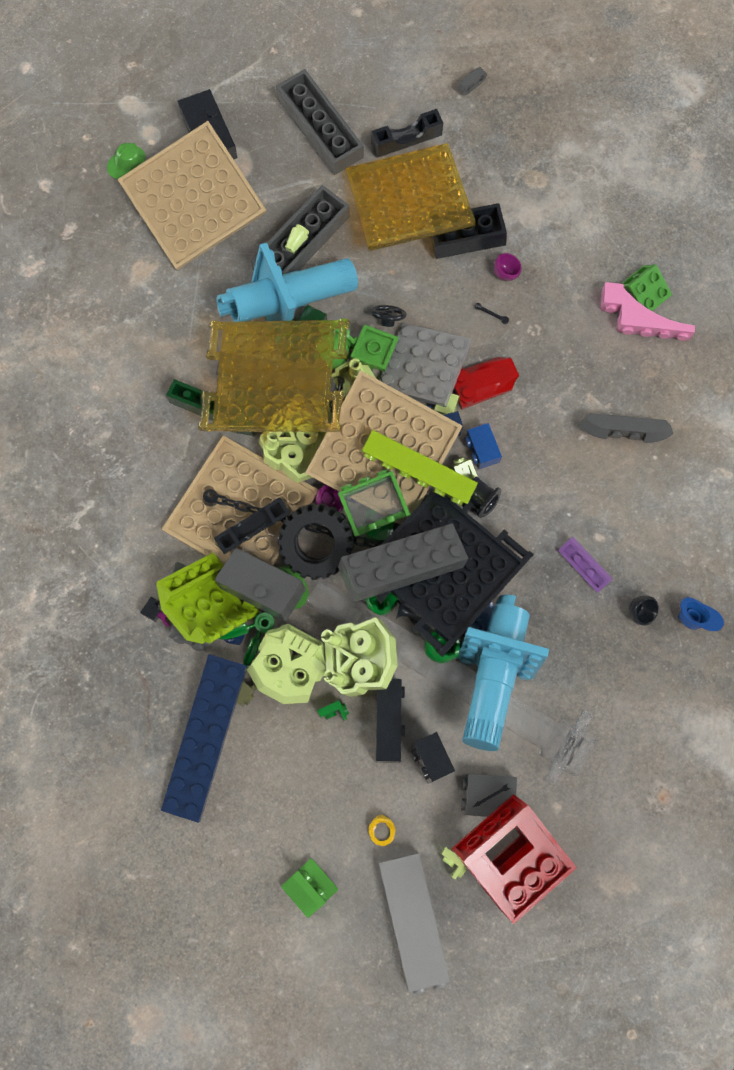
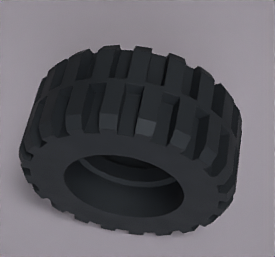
(297, 558)

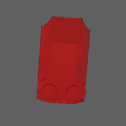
(485, 381)

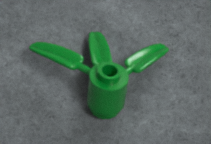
(255, 641)

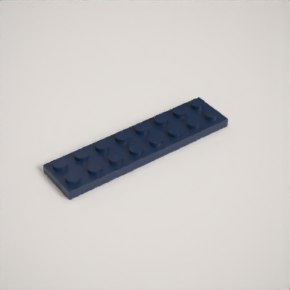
(204, 738)

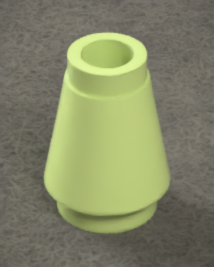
(297, 238)

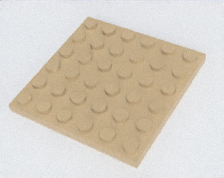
(192, 195)
(393, 414)
(239, 477)

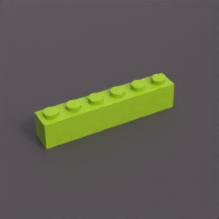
(419, 467)

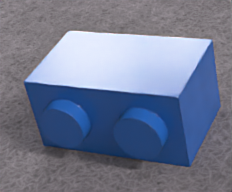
(483, 446)

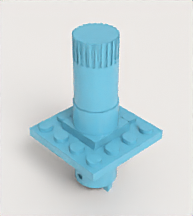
(279, 294)
(500, 658)

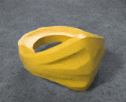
(382, 818)

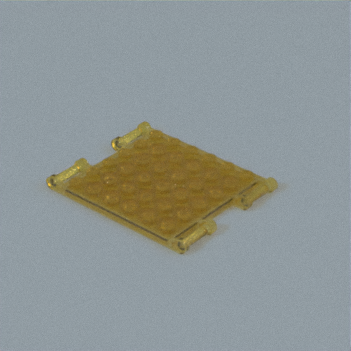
(274, 376)

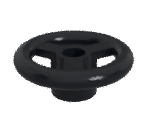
(387, 315)

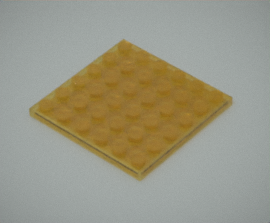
(409, 197)

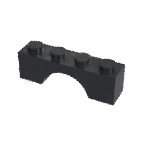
(389, 140)
(253, 524)

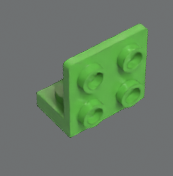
(648, 286)

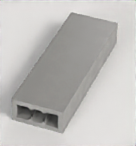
(414, 923)

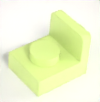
(464, 466)
(451, 859)

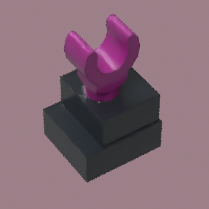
(151, 612)

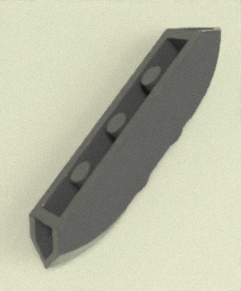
(623, 426)

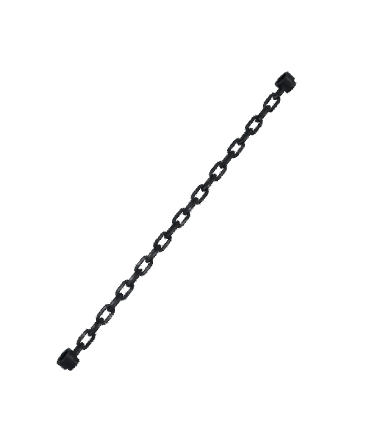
(212, 501)

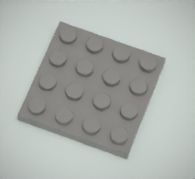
(426, 364)

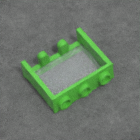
(373, 502)

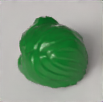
(433, 654)

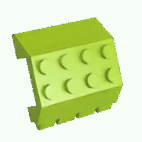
(199, 605)

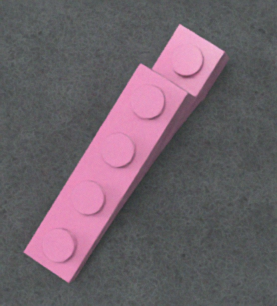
(637, 319)

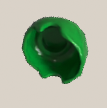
(381, 608)

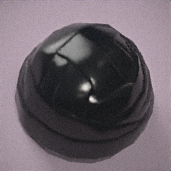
(643, 610)

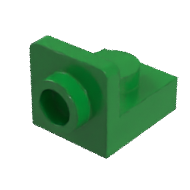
(330, 711)

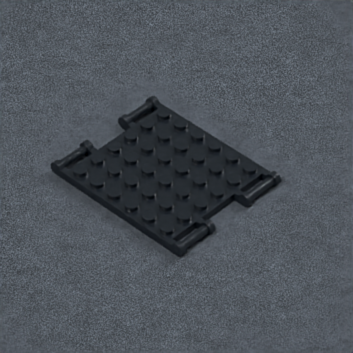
(457, 597)

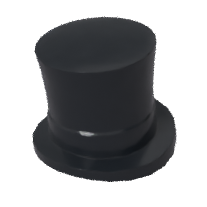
(484, 498)

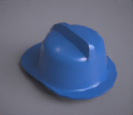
(698, 615)

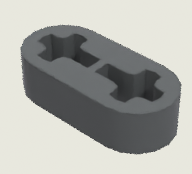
(471, 81)

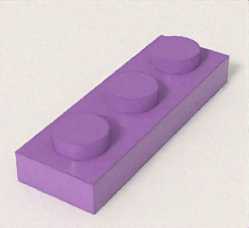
(585, 564)

